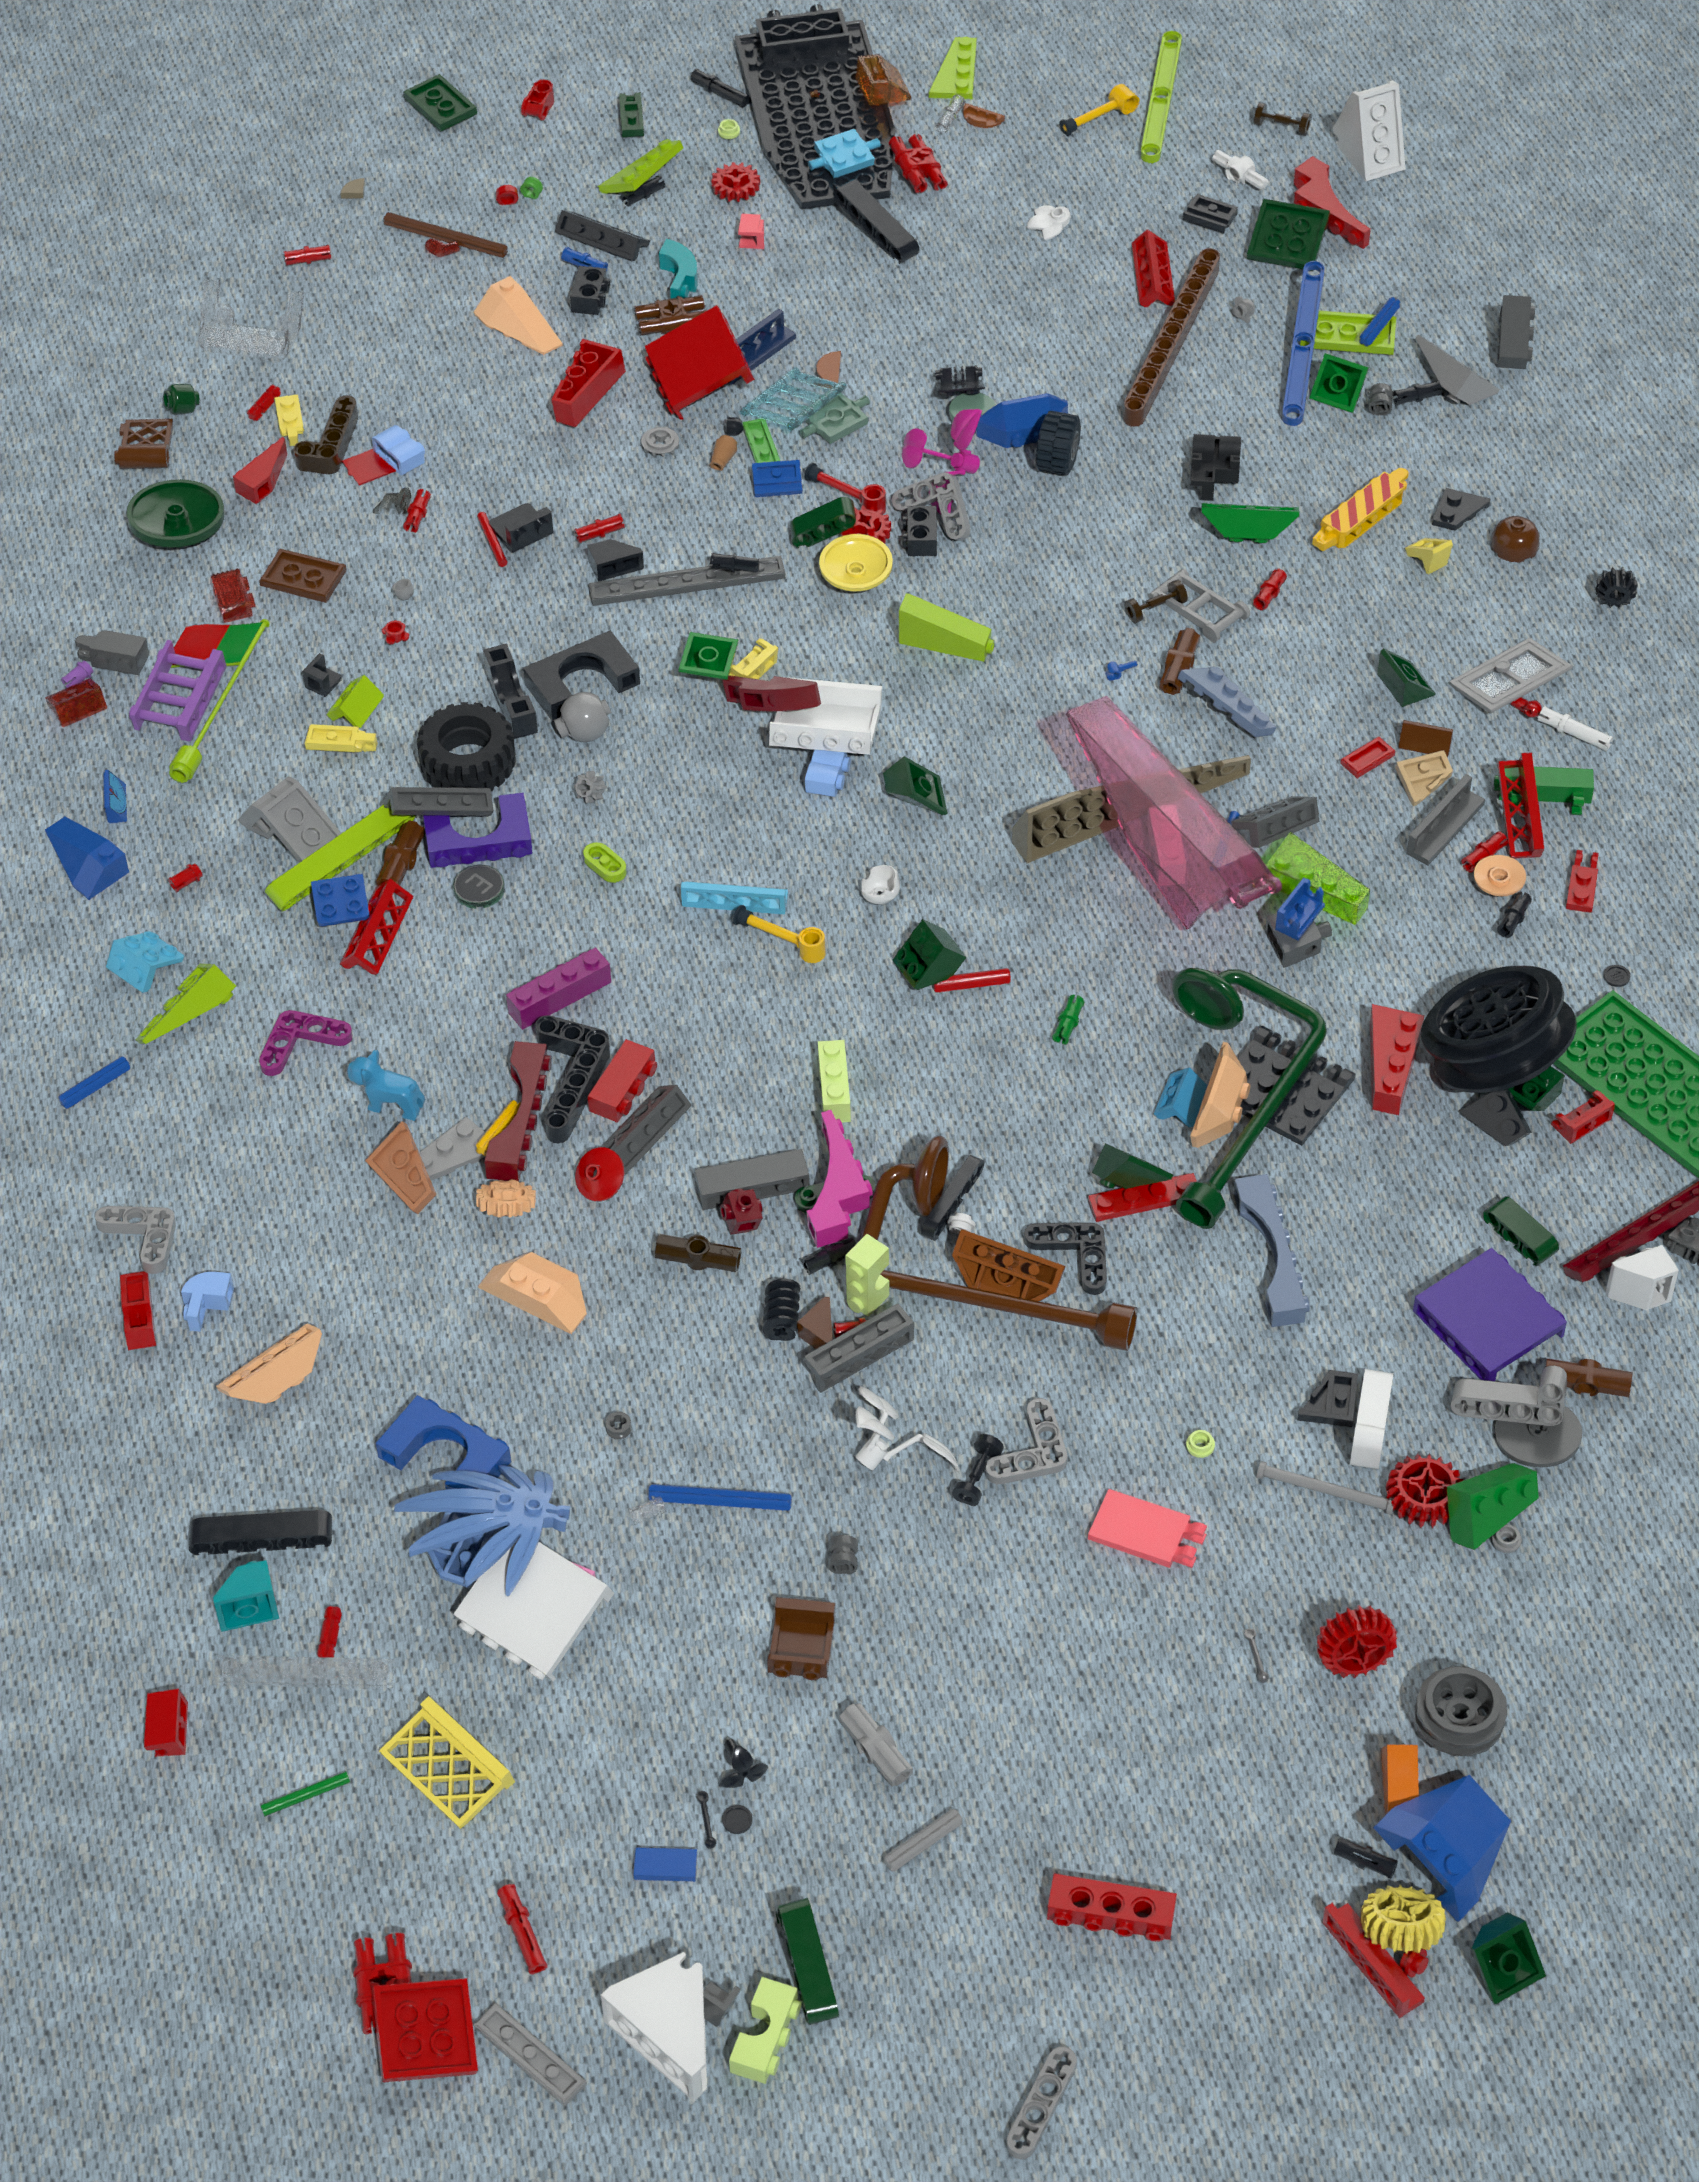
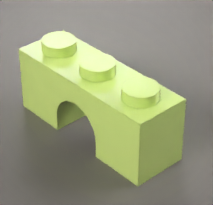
(834, 1079)
(864, 1284)
(757, 2055)

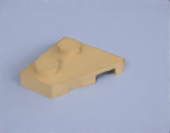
(1423, 775)

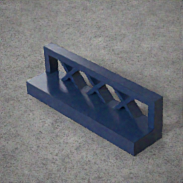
(768, 341)

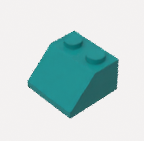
(246, 1597)

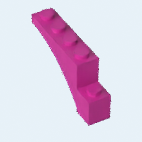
(843, 1188)

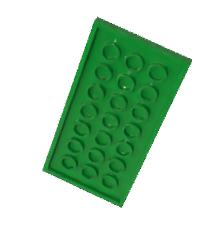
(1642, 1072)

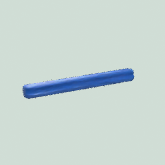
(721, 1497)

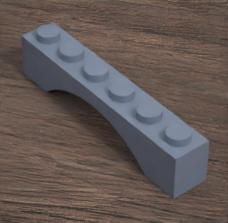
(1257, 1205)

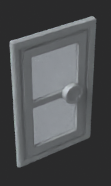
(1510, 675)

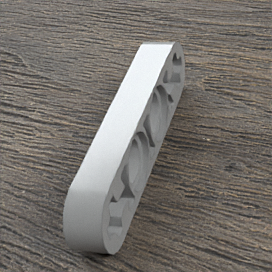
(1044, 2104)

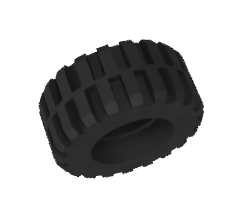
(464, 726)

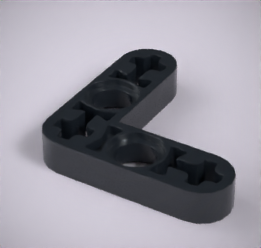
(1085, 1245)

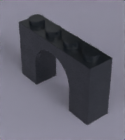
(599, 653)

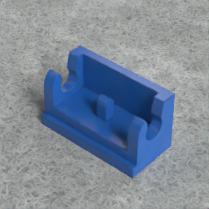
(1299, 910)

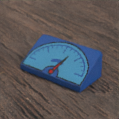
(114, 798)

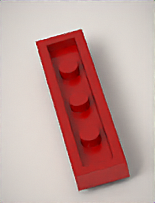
(1138, 1199)

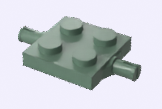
(837, 418)

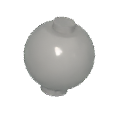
(583, 717)

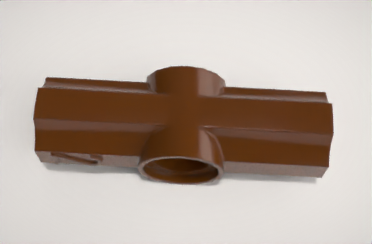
(1179, 658)
(402, 854)
(1592, 1378)

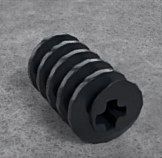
(781, 1309)

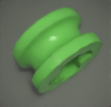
(533, 183)

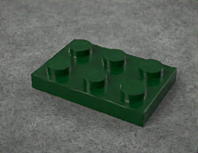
(440, 102)

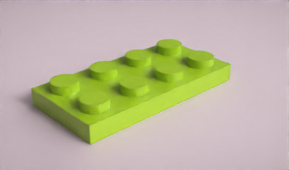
(1343, 330)

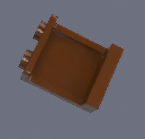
(801, 1638)

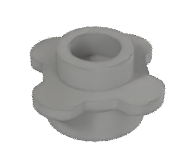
(1243, 309)

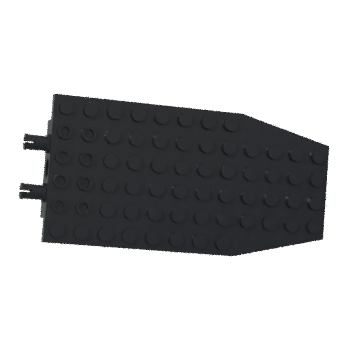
(781, 68)

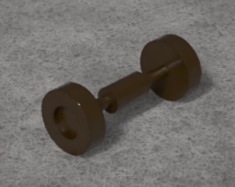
(1260, 115)
(1134, 610)

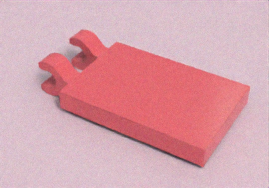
(1146, 1530)

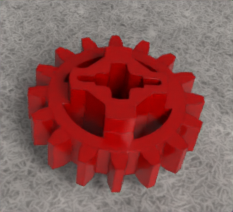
(735, 181)
(871, 524)

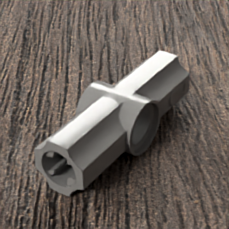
(876, 1744)

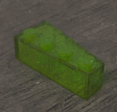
(1342, 894)

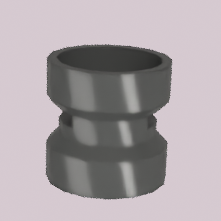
(1380, 399)
(843, 1554)

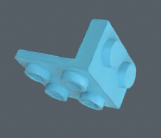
(138, 956)

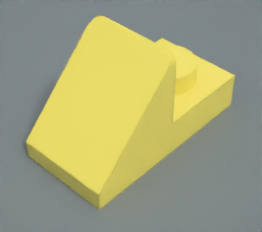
(1432, 552)

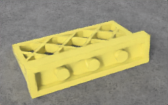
(469, 1750)

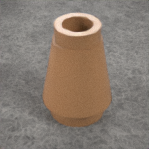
(723, 451)

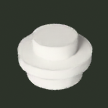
(959, 1222)

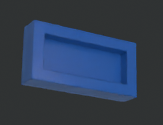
(665, 1864)

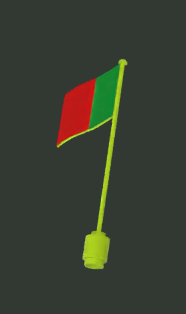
(198, 642)

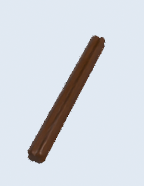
(445, 234)

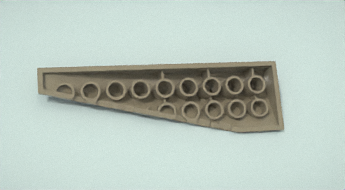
(1088, 812)

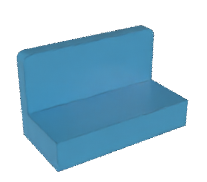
(1182, 1097)

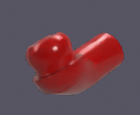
(1530, 708)

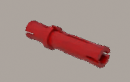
(517, 1917)

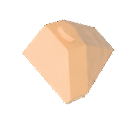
(516, 316)

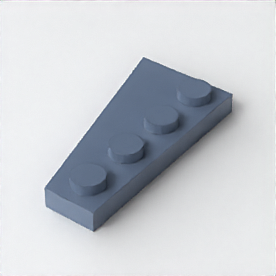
(1229, 699)

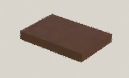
(303, 575)

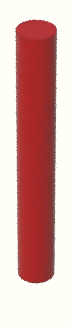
(492, 539)

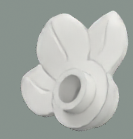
(1049, 220)

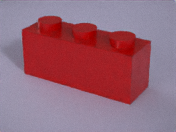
(622, 1081)

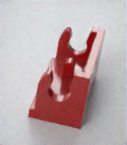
(1584, 1118)
(166, 1723)

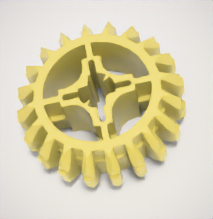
(1403, 1919)

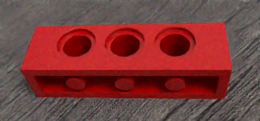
(1100, 1895)

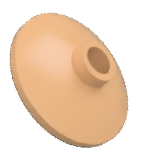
(1494, 867)

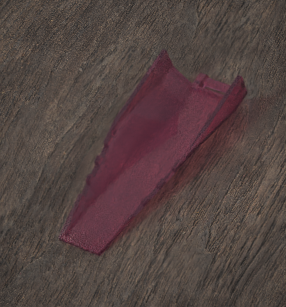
(1167, 820)

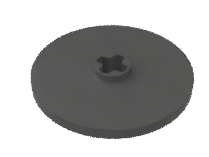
(1546, 1449)

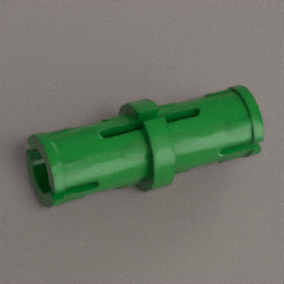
(1068, 1019)

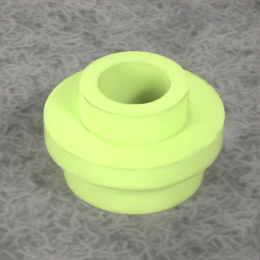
(729, 129)
(1200, 1436)

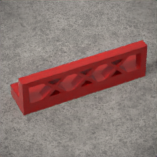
(1152, 269)
(1530, 805)
(366, 928)
(1372, 1960)

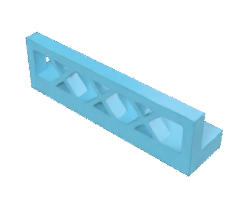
(732, 896)

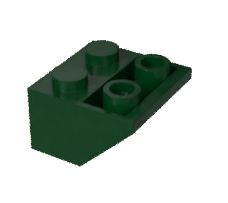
(928, 956)
(1540, 1091)

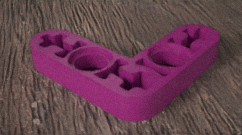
(293, 1032)

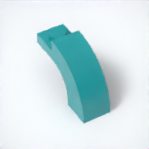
(682, 263)

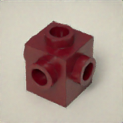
(741, 1211)

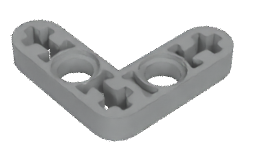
(943, 497)
(148, 1225)
(1038, 1456)

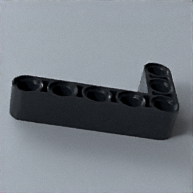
(591, 1053)

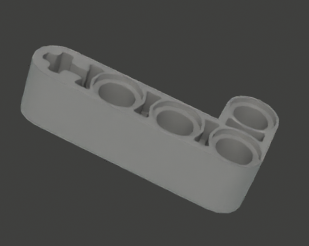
(1512, 1401)

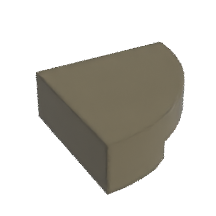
(353, 189)

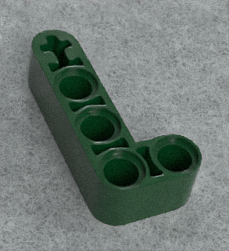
(807, 1960)

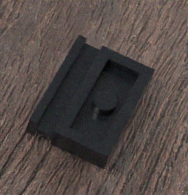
(1210, 213)

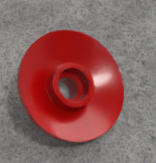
(608, 1177)

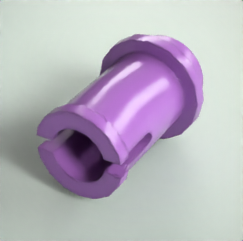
(78, 674)

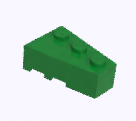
(1489, 1502)

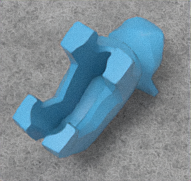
(386, 1086)

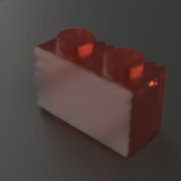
(232, 595)

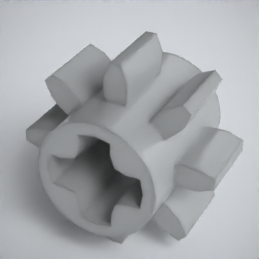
(590, 787)

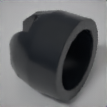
(734, 426)

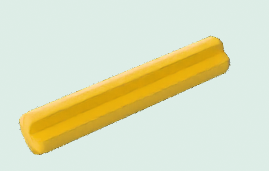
(498, 1126)

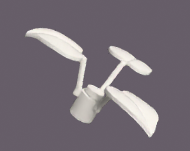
(875, 1447)

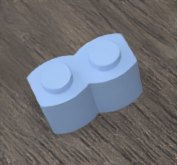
(398, 449)
(826, 772)

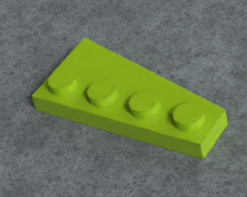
(956, 71)
(642, 169)

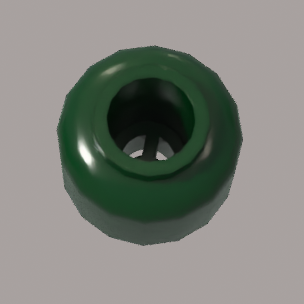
(181, 399)

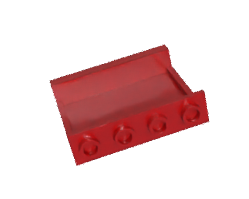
(696, 359)

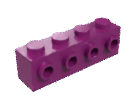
(558, 988)

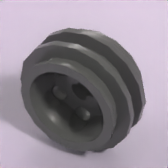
(1473, 1732)

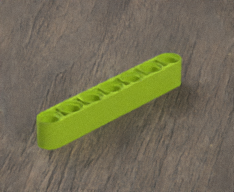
(335, 856)

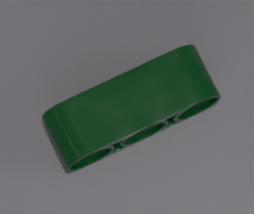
(823, 522)
(1522, 1230)

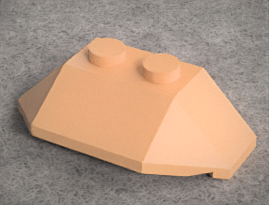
(1222, 1099)
(539, 1289)
(276, 1368)

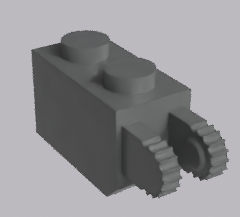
(114, 651)

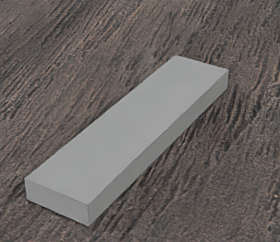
(530, 2054)

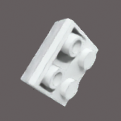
(1643, 1279)

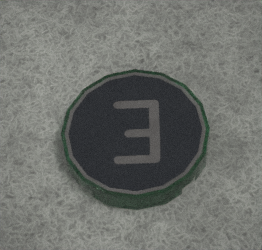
(478, 886)

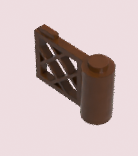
(145, 453)

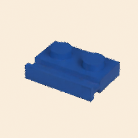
(777, 478)

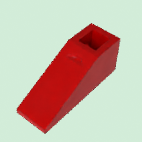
(261, 474)

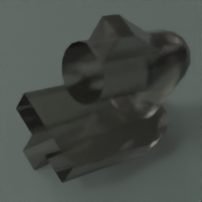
(401, 501)

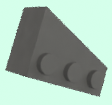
(1515, 332)

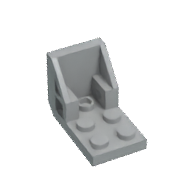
(292, 817)

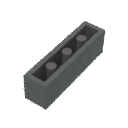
(767, 1175)

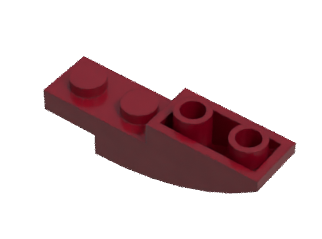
(772, 695)

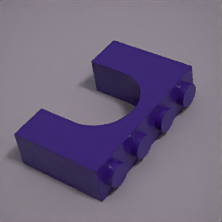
(508, 840)

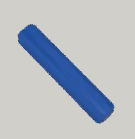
(1379, 321)
(94, 1082)

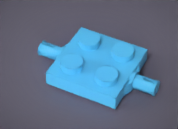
(844, 153)

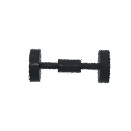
(968, 1492)

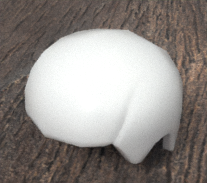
(881, 879)

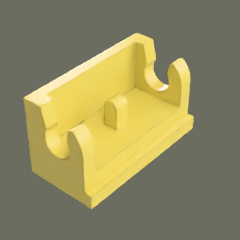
(757, 661)

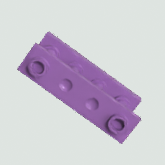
(194, 705)

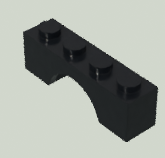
(506, 686)

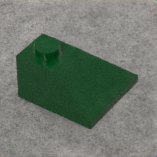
(915, 785)
(1126, 1170)
(1506, 1957)

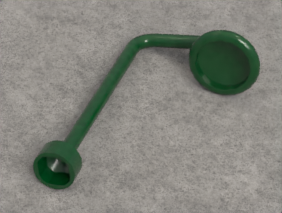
(1217, 1005)

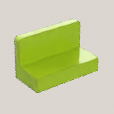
(356, 702)

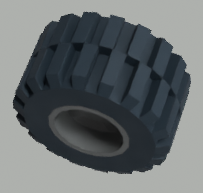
(1058, 442)

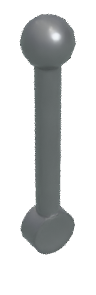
(1250, 1634)

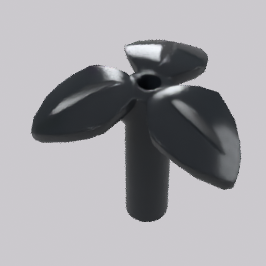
(741, 1762)

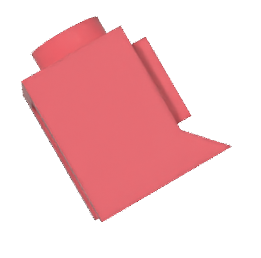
(751, 231)

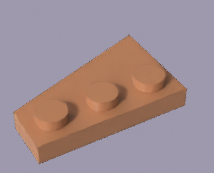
(402, 1168)

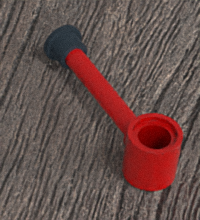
(869, 496)

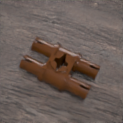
(669, 314)

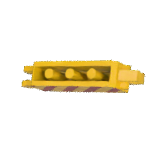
(1362, 510)

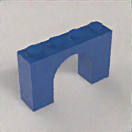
(427, 1422)

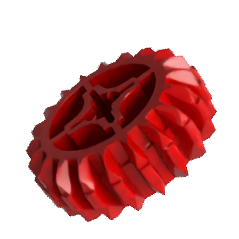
(1409, 1489)
(1356, 1641)

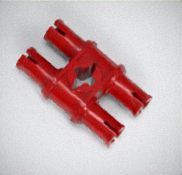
(917, 163)
(371, 1974)

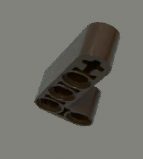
(327, 455)

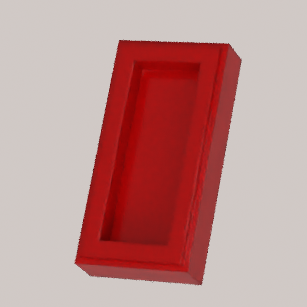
(1367, 757)

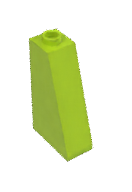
(942, 631)

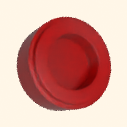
(506, 195)

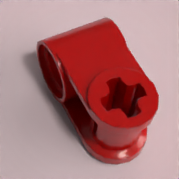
(539, 100)

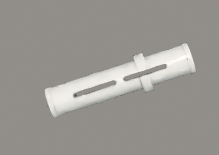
(1566, 724)

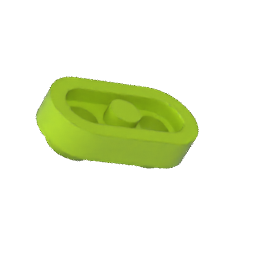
(607, 862)

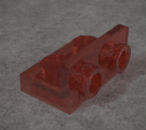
(77, 702)

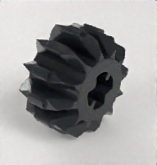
(1616, 587)

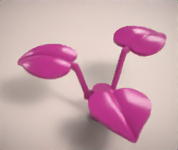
(962, 432)

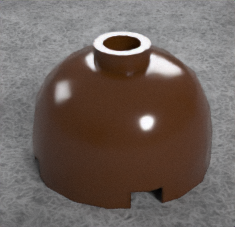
(1515, 539)

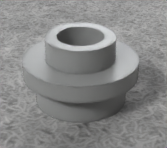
(1510, 1532)

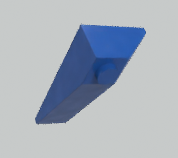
(86, 857)

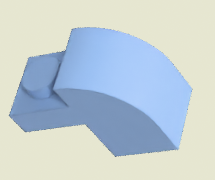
(205, 1292)

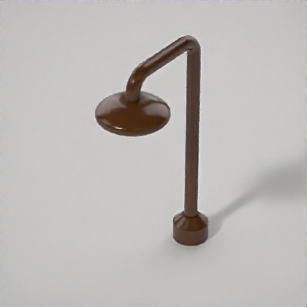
(1113, 1324)

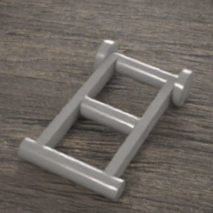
(1210, 631)

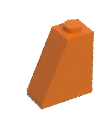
(1399, 1774)

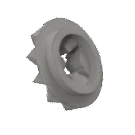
(660, 434)

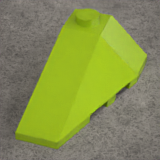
(200, 992)

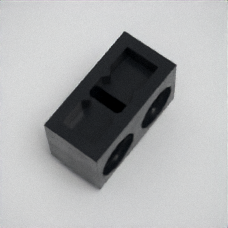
(589, 290)
(921, 531)

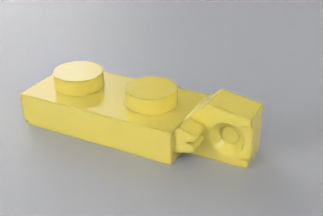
(289, 417)
(339, 739)

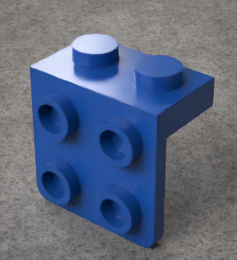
(340, 900)

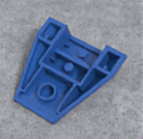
(1455, 1837)

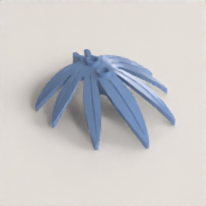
(518, 1509)

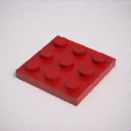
(424, 2030)

